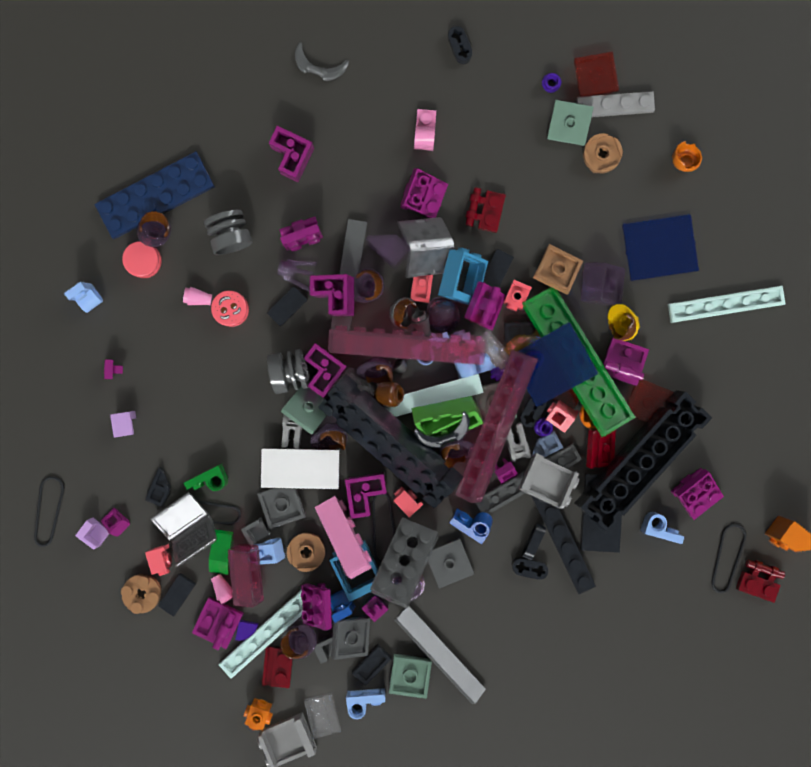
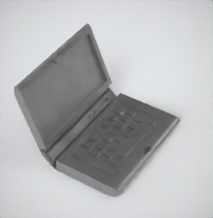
(428, 246)
(187, 527)

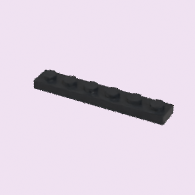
(565, 546)

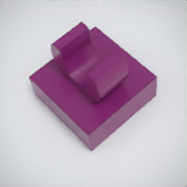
(109, 369)
(506, 472)
(375, 608)

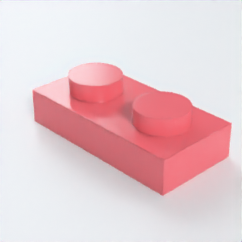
(421, 288)

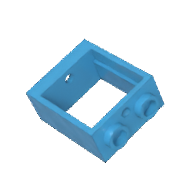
(452, 273)
(360, 590)

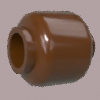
(389, 394)

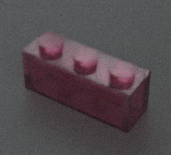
(245, 575)

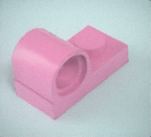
(425, 129)

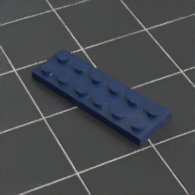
(157, 193)

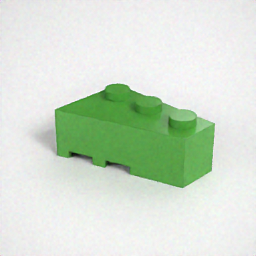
(446, 416)

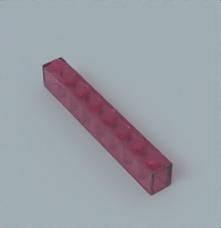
(407, 346)
(496, 426)

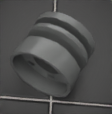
(227, 230)
(287, 371)

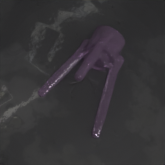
(288, 269)

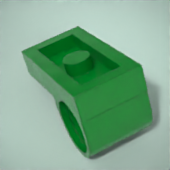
(208, 477)

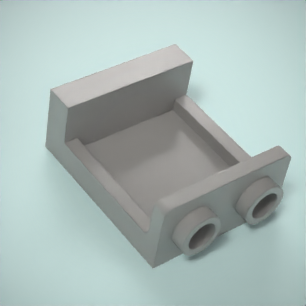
(549, 481)
(286, 741)

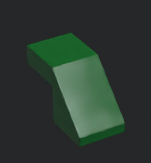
(219, 552)

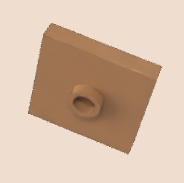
(558, 269)

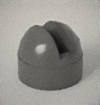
(399, 365)

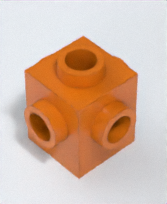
(258, 714)

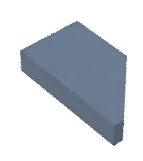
(547, 445)

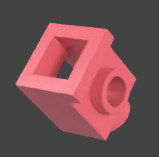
(516, 287)
(561, 415)
(407, 501)
(159, 560)

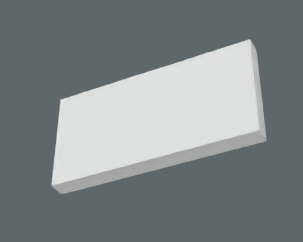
(300, 468)

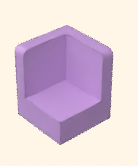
(122, 423)
(92, 533)

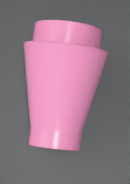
(196, 297)
(222, 589)

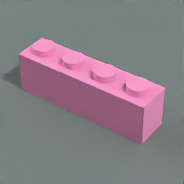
(343, 538)

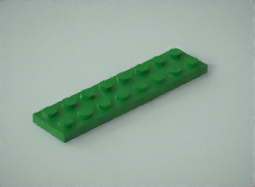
(598, 394)

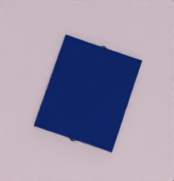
(660, 247)
(560, 364)

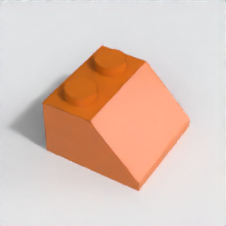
(789, 535)

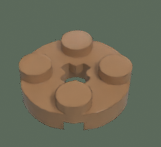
(606, 143)
(298, 559)
(139, 604)

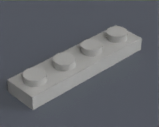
(619, 104)

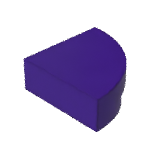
(245, 630)

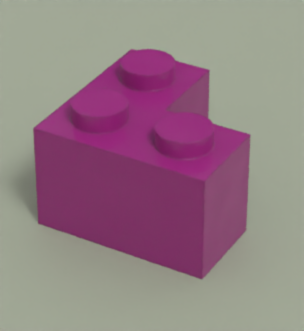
(295, 151)
(338, 290)
(329, 370)
(359, 490)

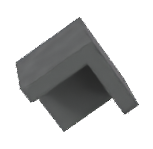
(255, 531)
(324, 648)

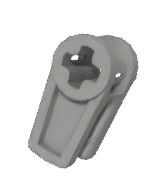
(287, 425)
(522, 445)

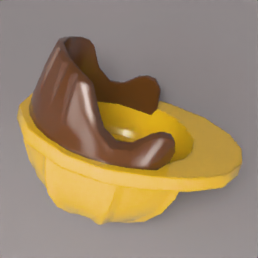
(623, 322)

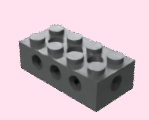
(411, 574)

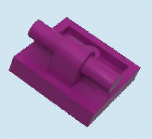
(423, 194)
(301, 233)
(485, 305)
(625, 361)
(697, 492)
(316, 606)
(217, 623)

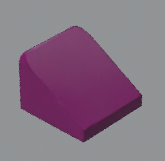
(115, 522)

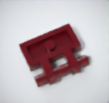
(491, 210)
(758, 586)

